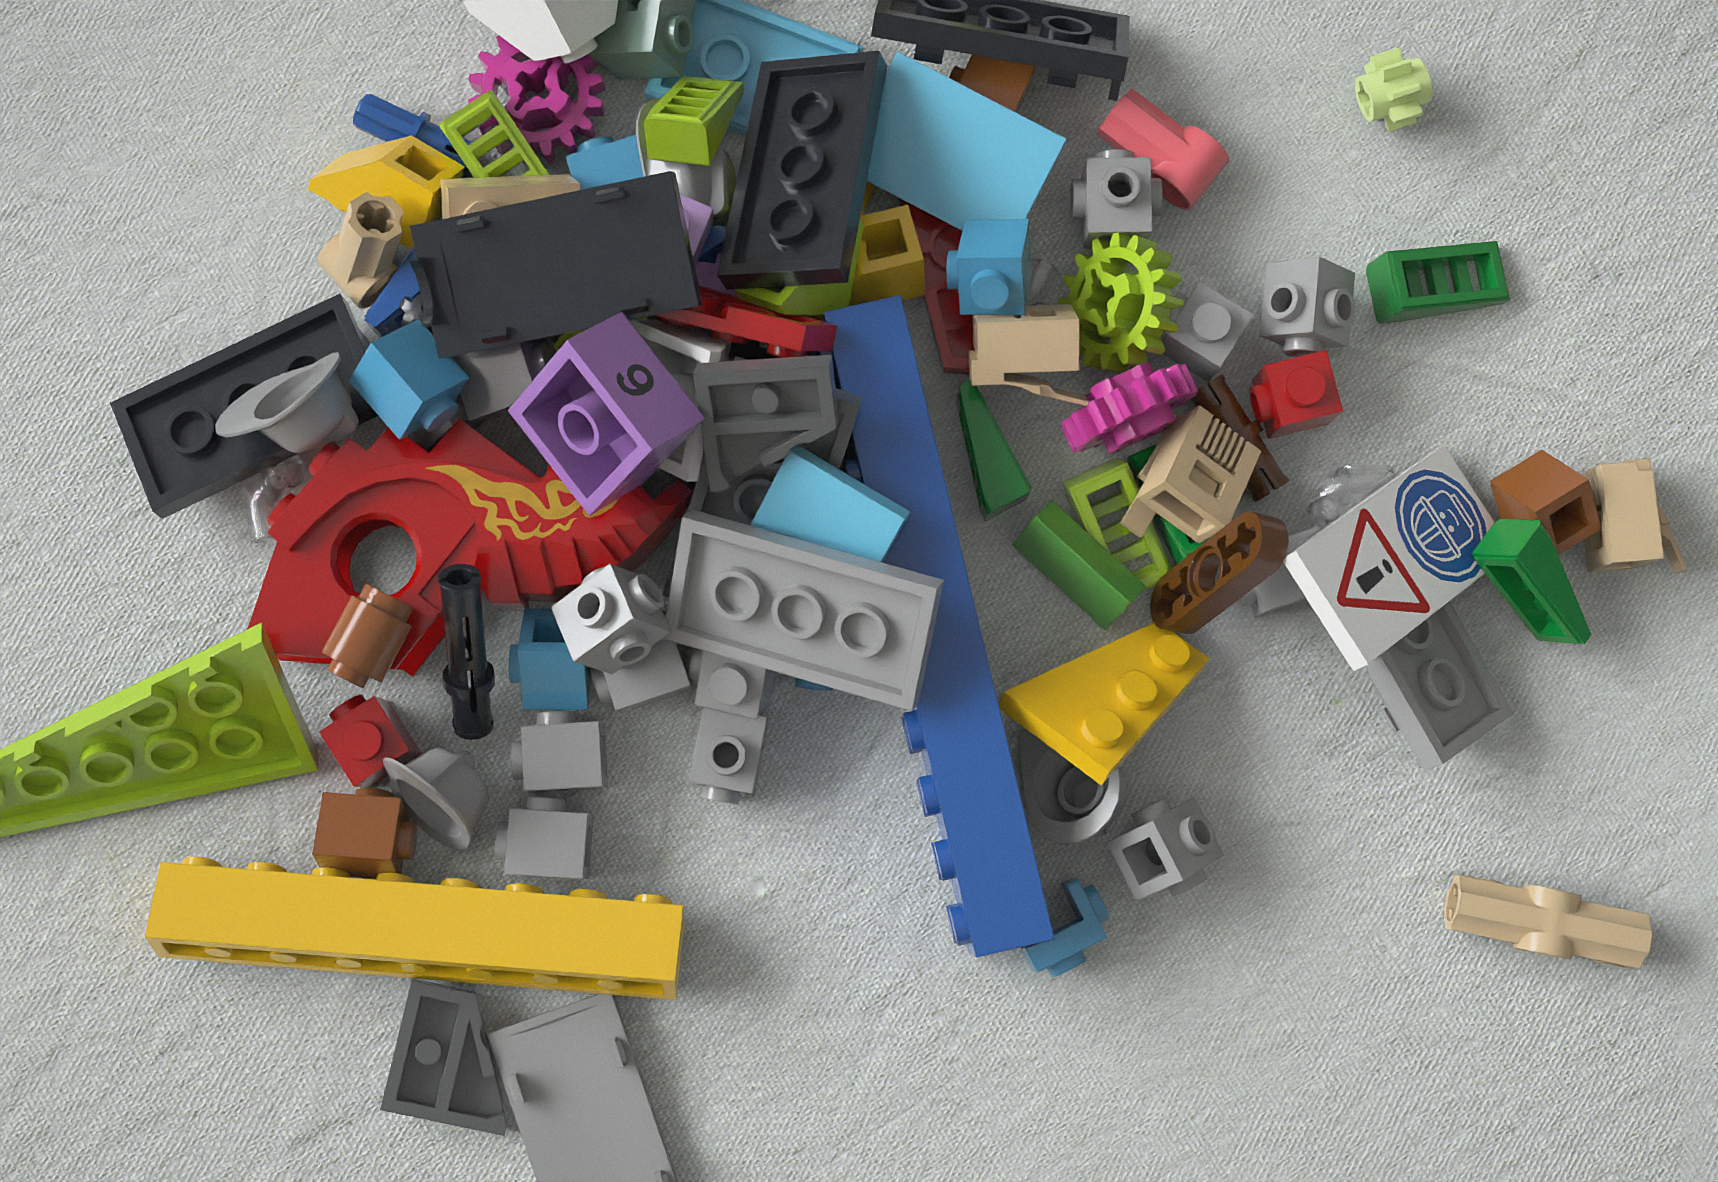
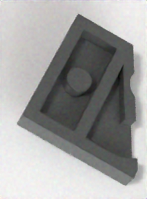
(761, 411)
(444, 1062)

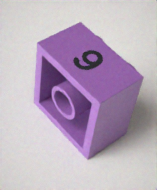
(605, 413)

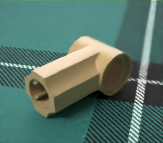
(364, 249)

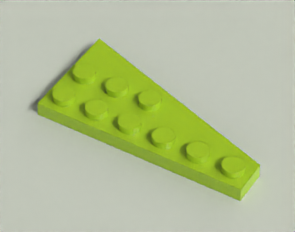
(171, 737)

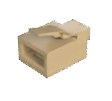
(1033, 342)
(1193, 477)
(1630, 519)

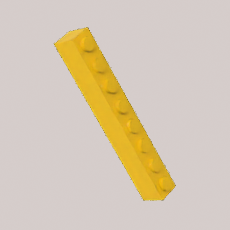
(417, 928)

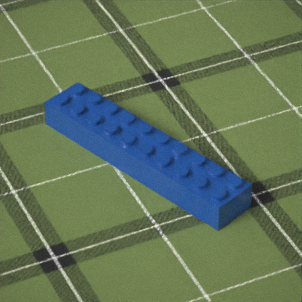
(958, 715)

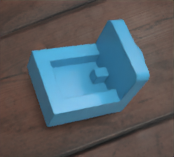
(1070, 939)

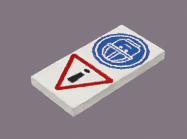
(1393, 557)

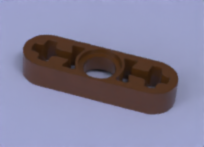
(1251, 533)

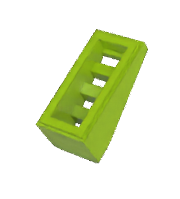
(475, 115)
(691, 120)
(1116, 472)

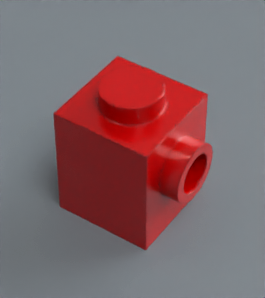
(1295, 395)
(366, 734)

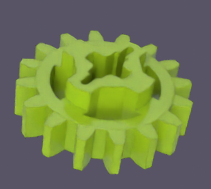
(1122, 302)

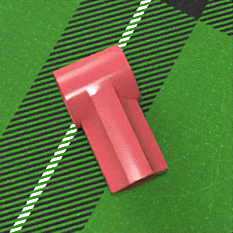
(1180, 156)

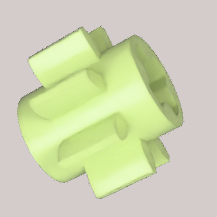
(1393, 89)

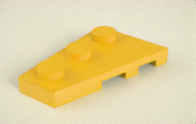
(1106, 699)

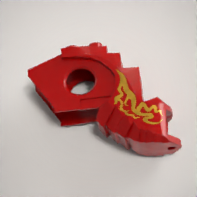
(458, 508)

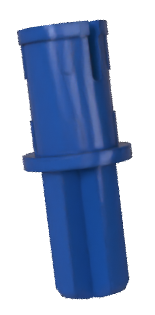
(392, 122)

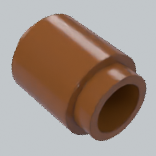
(367, 636)

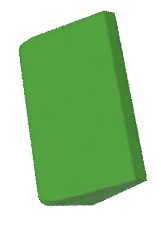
(1078, 565)

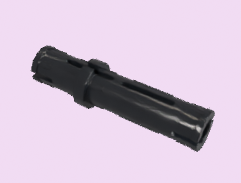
(461, 599)

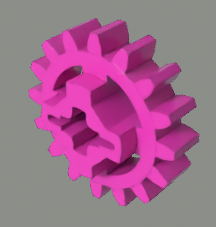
(557, 110)
(1129, 408)

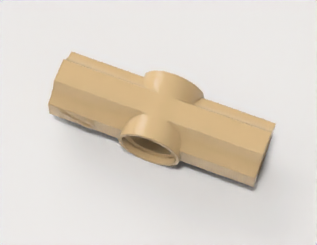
(1547, 921)

